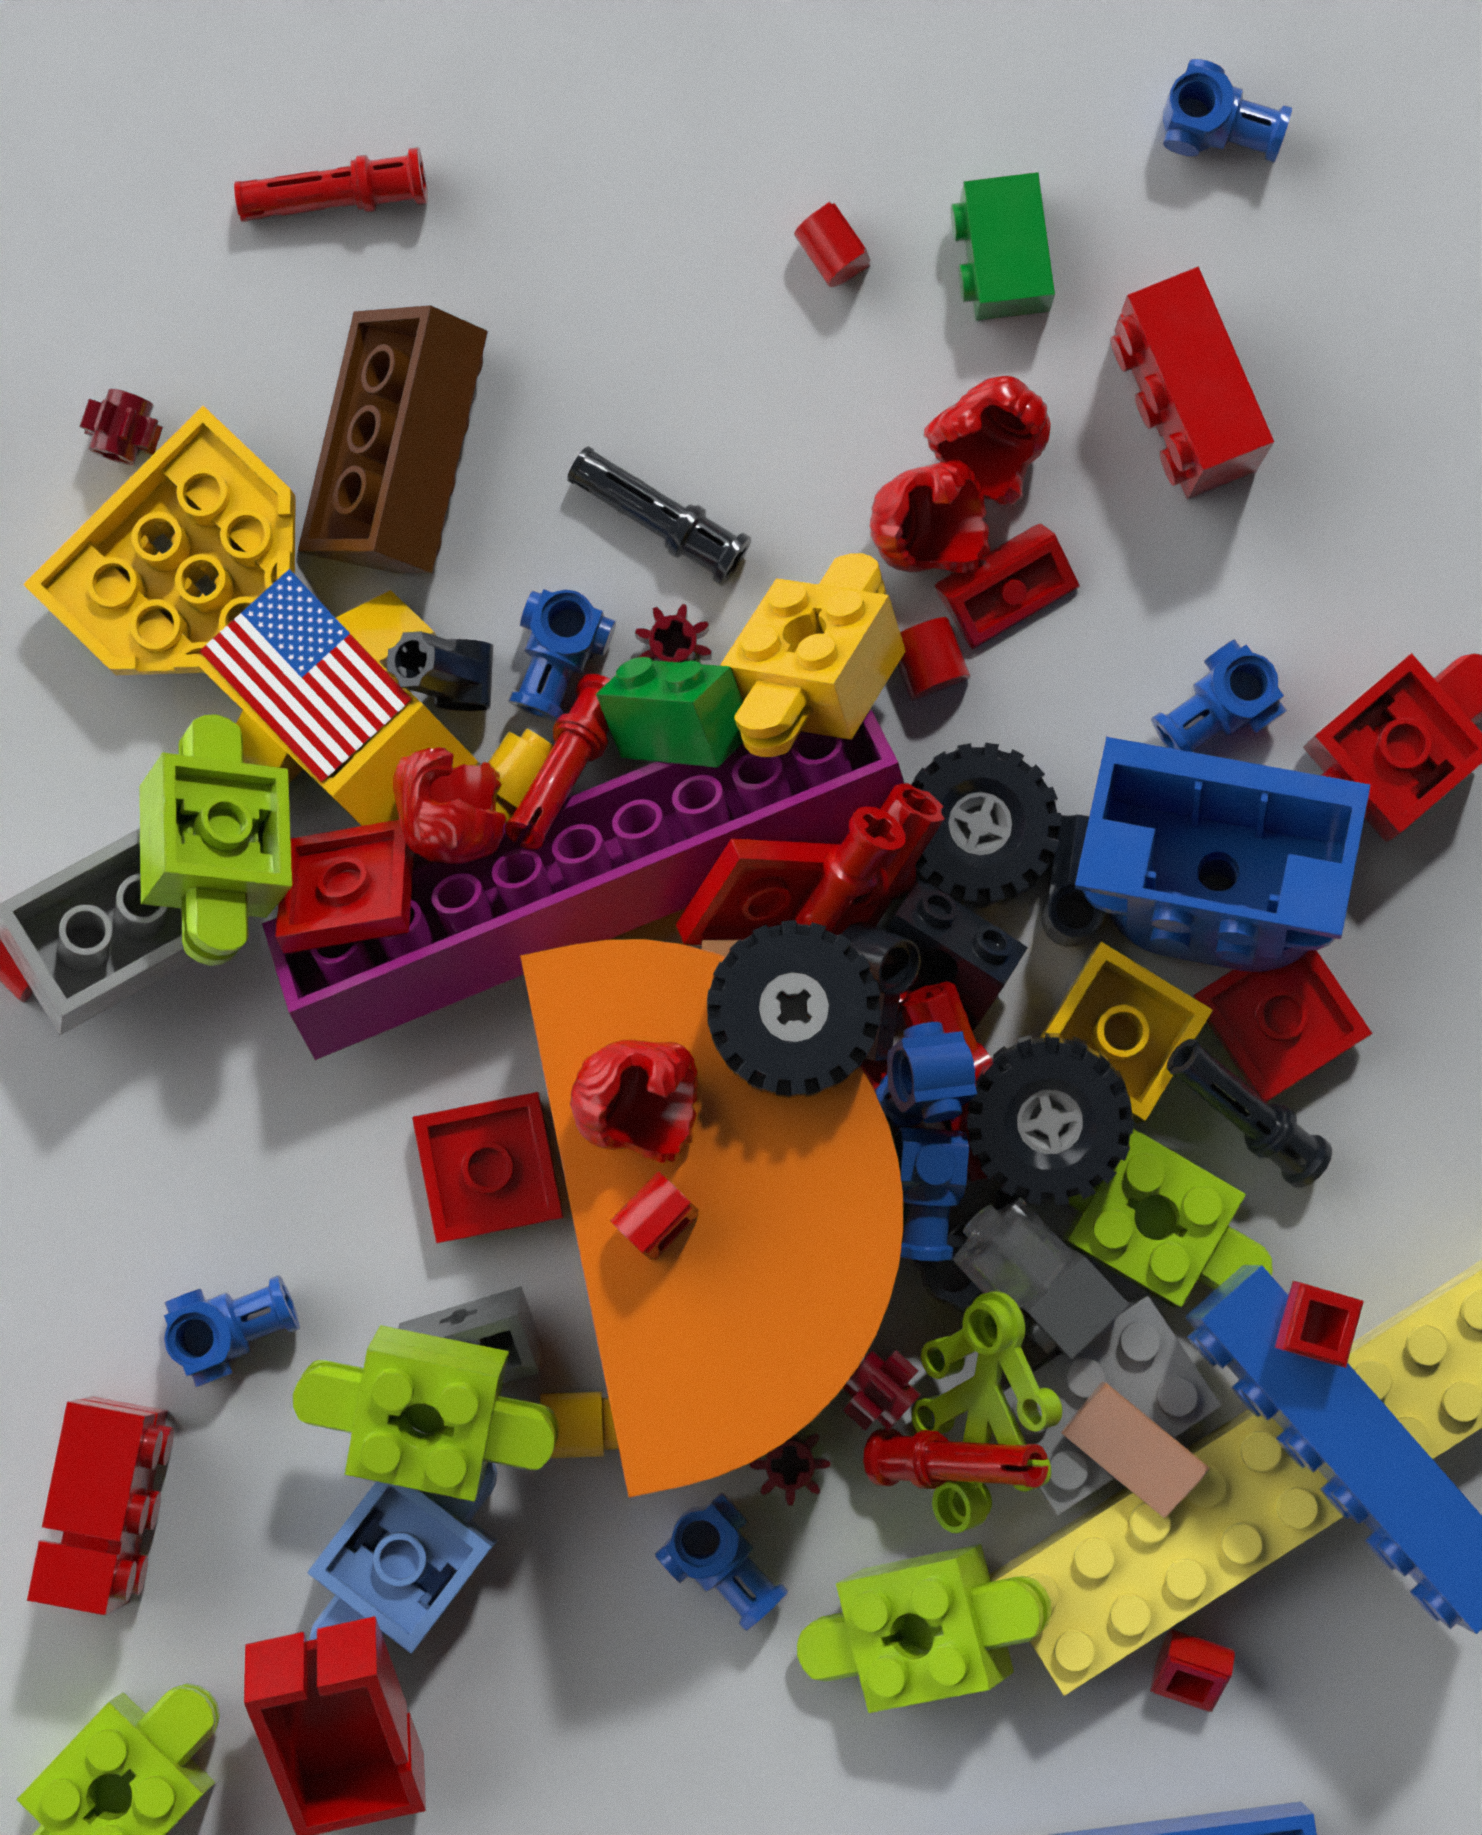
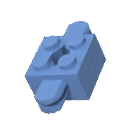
(402, 1559)

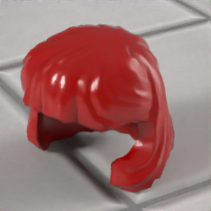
(995, 433)
(931, 519)
(446, 809)
(637, 1098)

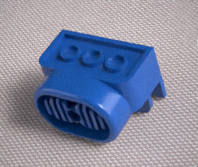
(1182, 815)

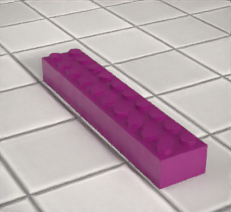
(604, 869)

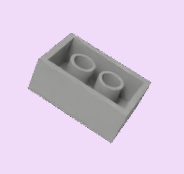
(89, 937)
(1139, 1361)

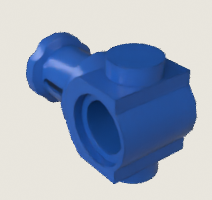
(1228, 119)
(557, 654)
(1219, 704)
(927, 1076)
(932, 1180)
(229, 1326)
(725, 1562)

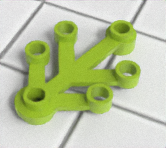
(996, 1332)

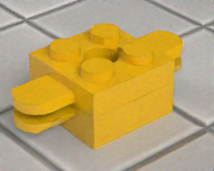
(815, 656)

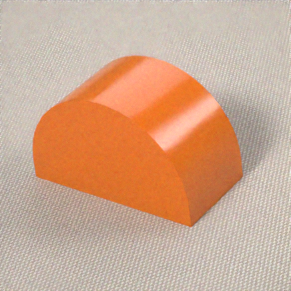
(794, 1238)

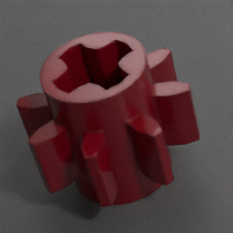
(121, 426)
(663, 630)
(880, 1390)
(803, 1475)

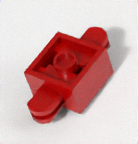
(1407, 740)

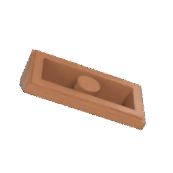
(1134, 1449)

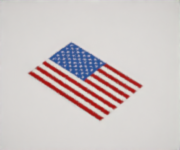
(305, 675)

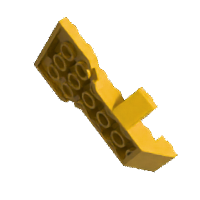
(229, 522)

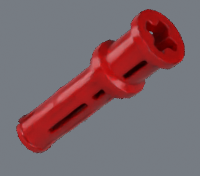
(360, 184)
(577, 739)
(853, 866)
(932, 1460)

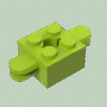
(240, 843)
(1163, 1224)
(439, 1389)
(924, 1628)
(128, 1768)

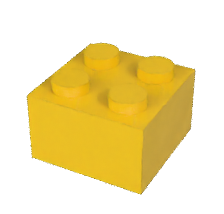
(1131, 1020)

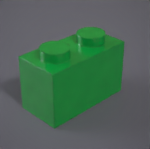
(1005, 246)
(673, 711)

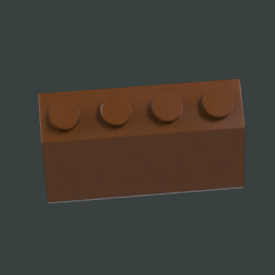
(393, 439)

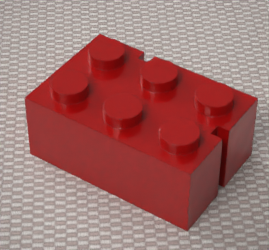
(1191, 384)
(101, 1504)
(335, 1727)

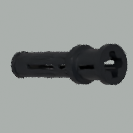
(684, 529)
(1268, 1128)

